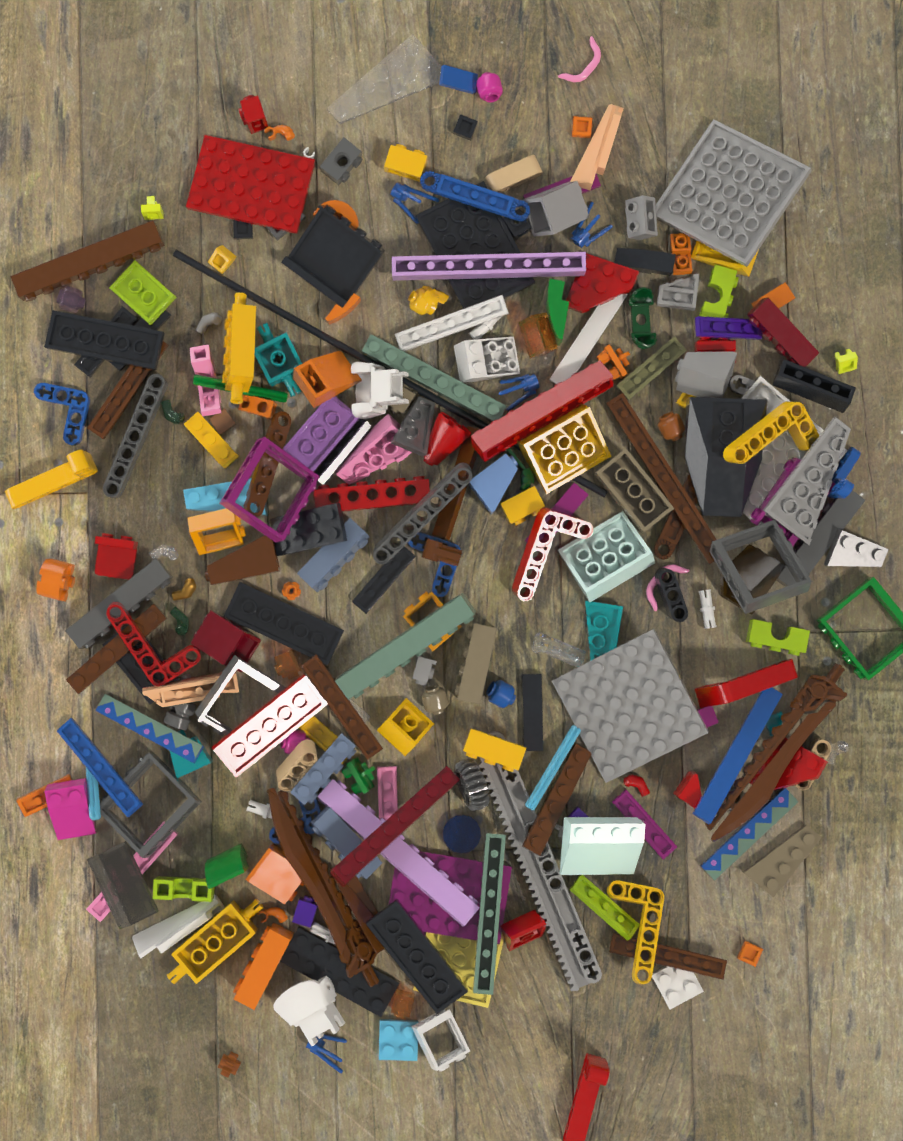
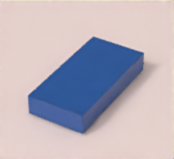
(458, 79)

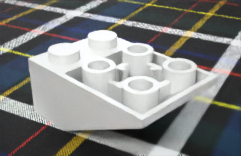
(486, 359)

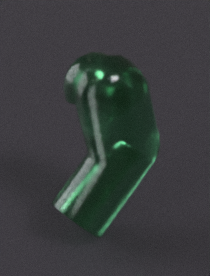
(170, 414)
(182, 621)

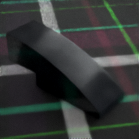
(646, 260)

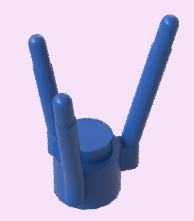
(402, 193)
(581, 237)
(528, 383)
(318, 1048)

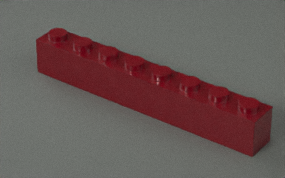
(394, 826)

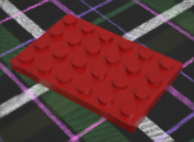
(250, 184)

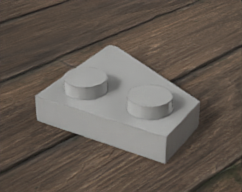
(679, 294)

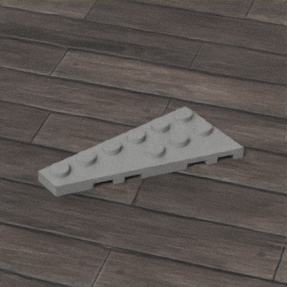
(806, 488)

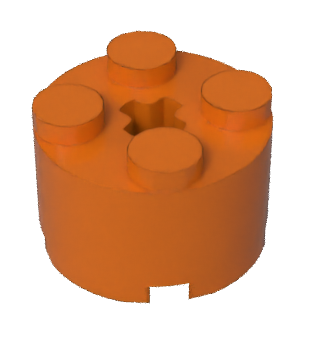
(55, 579)

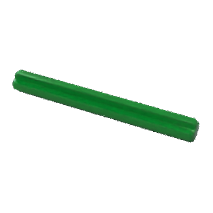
(253, 391)

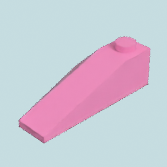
(373, 452)

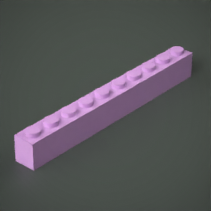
(489, 266)
(400, 854)

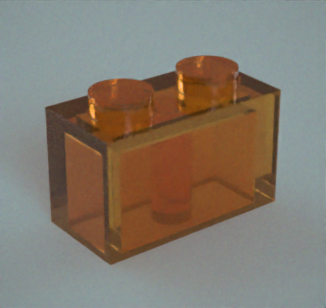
(537, 335)

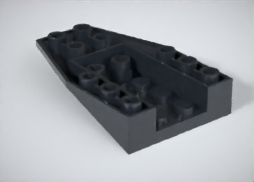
(710, 427)

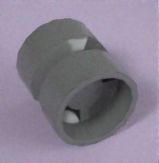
(179, 715)

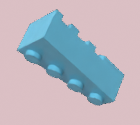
(208, 498)

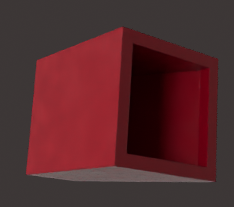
(224, 639)

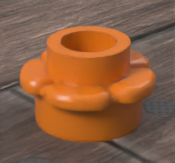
(286, 591)

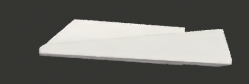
(176, 927)

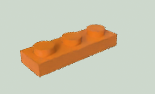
(36, 799)

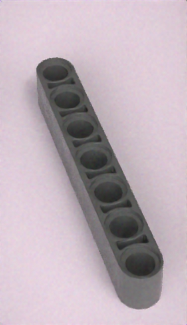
(135, 426)
(425, 505)

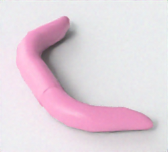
(588, 70)
(649, 591)

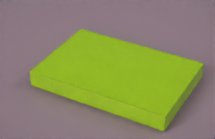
(142, 292)

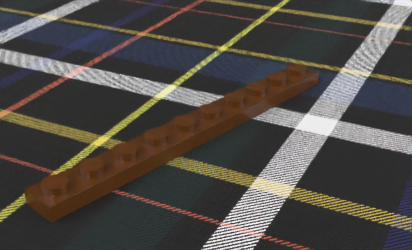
(663, 474)

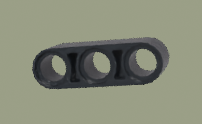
(677, 601)

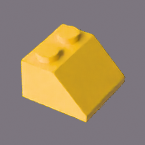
(405, 727)

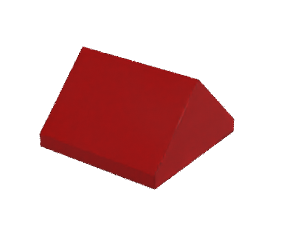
(689, 789)
(523, 930)

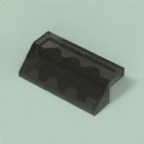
(122, 885)

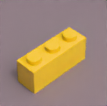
(211, 440)
(494, 750)

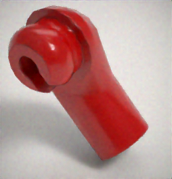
(637, 781)

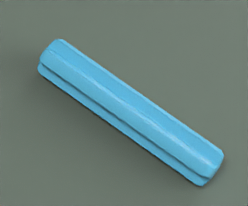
(93, 796)

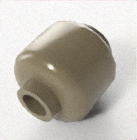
(434, 699)

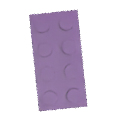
(321, 433)

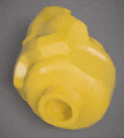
(426, 300)

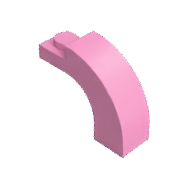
(204, 365)

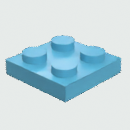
(397, 1040)

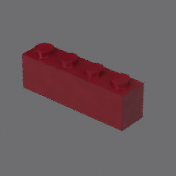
(781, 333)

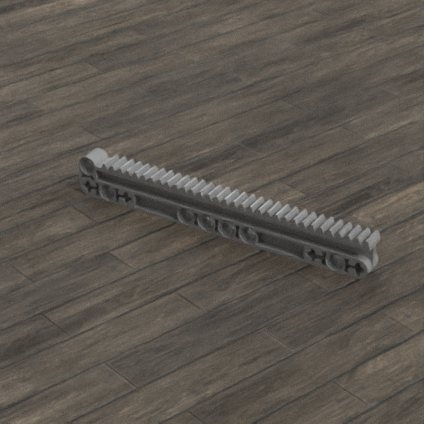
(553, 902)

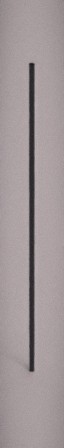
(352, 352)

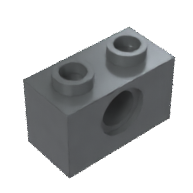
(346, 151)

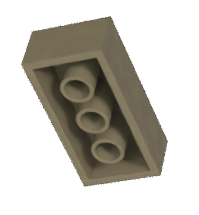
(634, 491)
(476, 663)

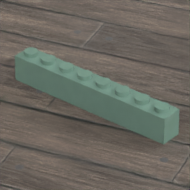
(433, 379)
(405, 646)
(489, 914)

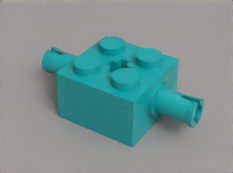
(267, 354)

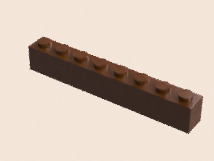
(87, 261)

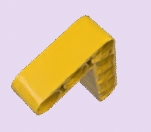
(786, 416)
(79, 466)
(645, 925)

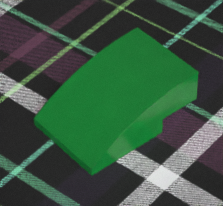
(556, 308)
(226, 866)

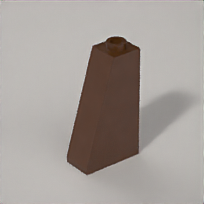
(249, 561)

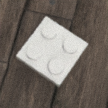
(676, 985)

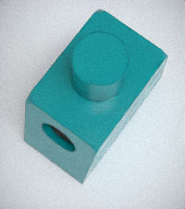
(184, 766)

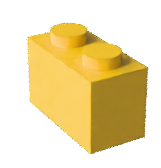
(405, 162)
(522, 505)

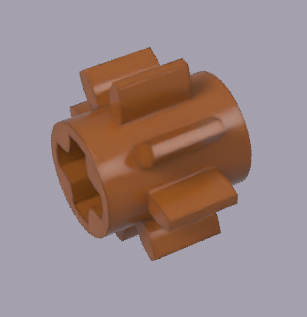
(229, 1064)

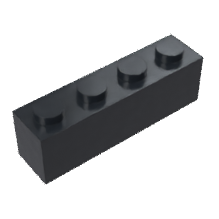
(814, 386)

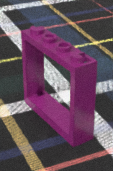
(300, 501)

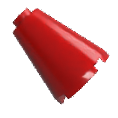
(444, 438)

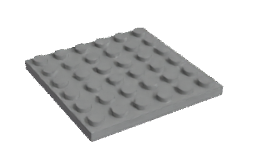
(731, 192)
(630, 706)

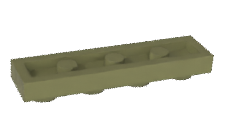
(651, 368)

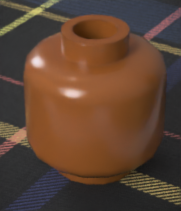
(671, 426)

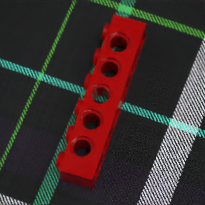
(421, 484)

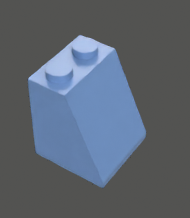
(493, 481)

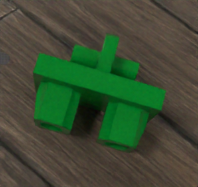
(362, 775)

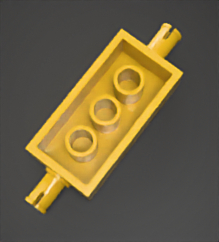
(239, 348)
(215, 941)

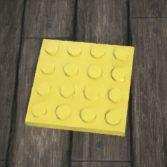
(461, 956)

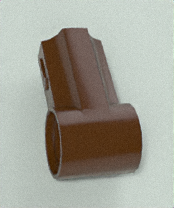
(438, 552)

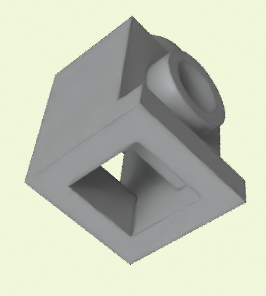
(423, 670)

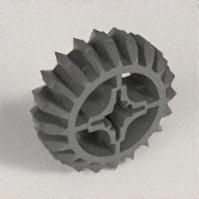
(472, 784)

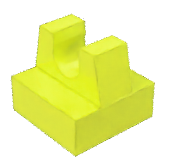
(152, 209)
(846, 362)

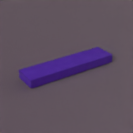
(726, 328)

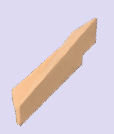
(599, 148)
(188, 690)

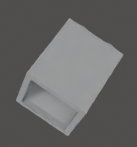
(556, 209)
(705, 373)

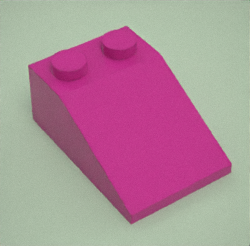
(69, 809)

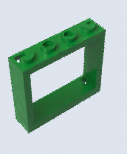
(889, 605)

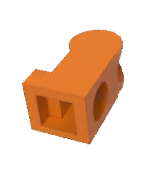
(258, 406)

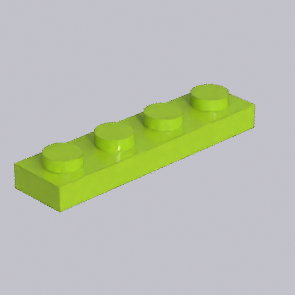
(604, 907)

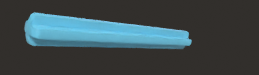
(553, 767)

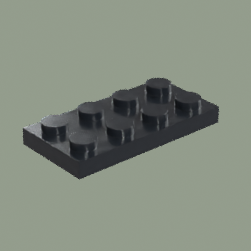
(313, 530)
(134, 671)

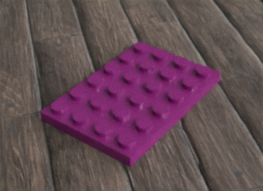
(431, 916)

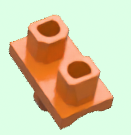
(609, 355)

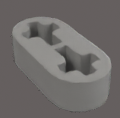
(745, 381)

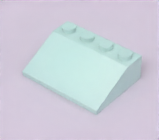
(607, 557)
(601, 845)

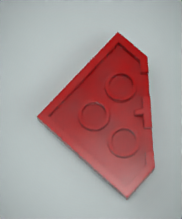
(600, 284)
(801, 768)

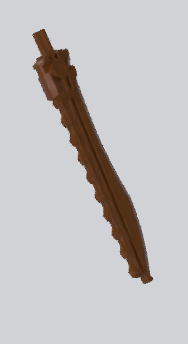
(809, 698)
(305, 859)

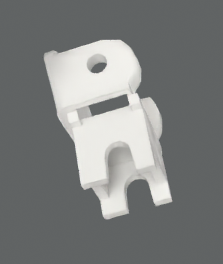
(376, 389)
(310, 1007)

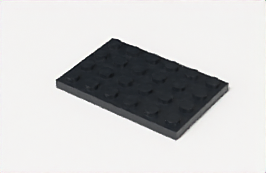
(468, 230)

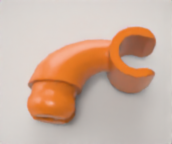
(282, 129)
(277, 912)

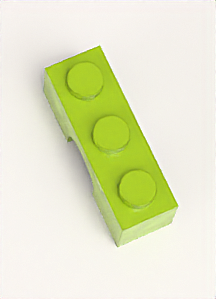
(722, 280)
(760, 634)
(182, 887)

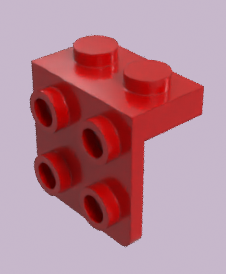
(115, 556)

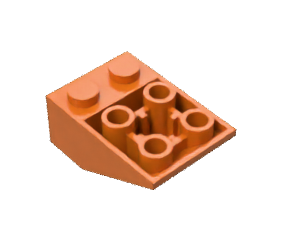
(325, 377)

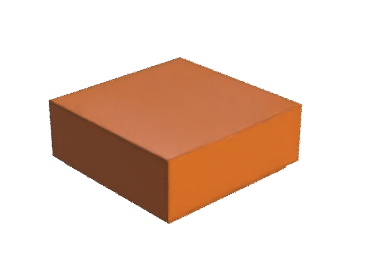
(582, 127)
(750, 953)

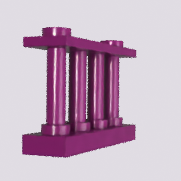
(759, 515)

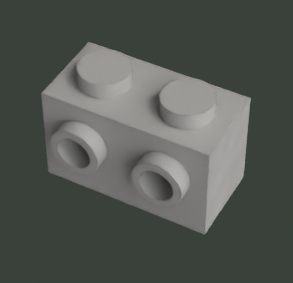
(641, 217)

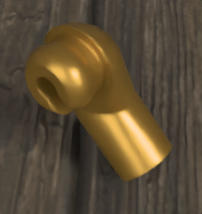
(187, 590)

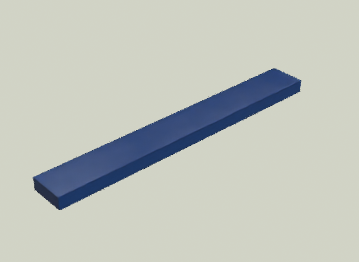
(737, 755)

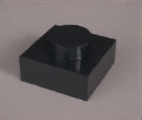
(465, 127)

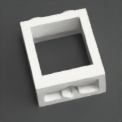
(429, 1023)

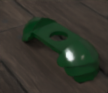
(639, 304)
(526, 475)

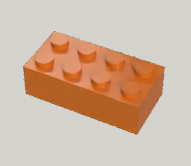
(261, 969)

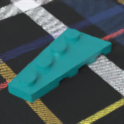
(603, 627)

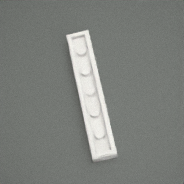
(452, 323)
(587, 339)

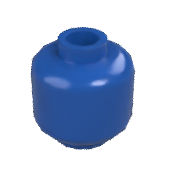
(501, 693)

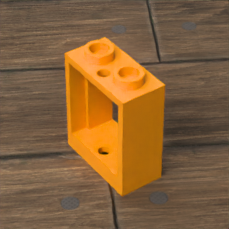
(219, 540)
(410, 610)

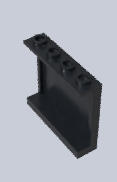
(334, 255)

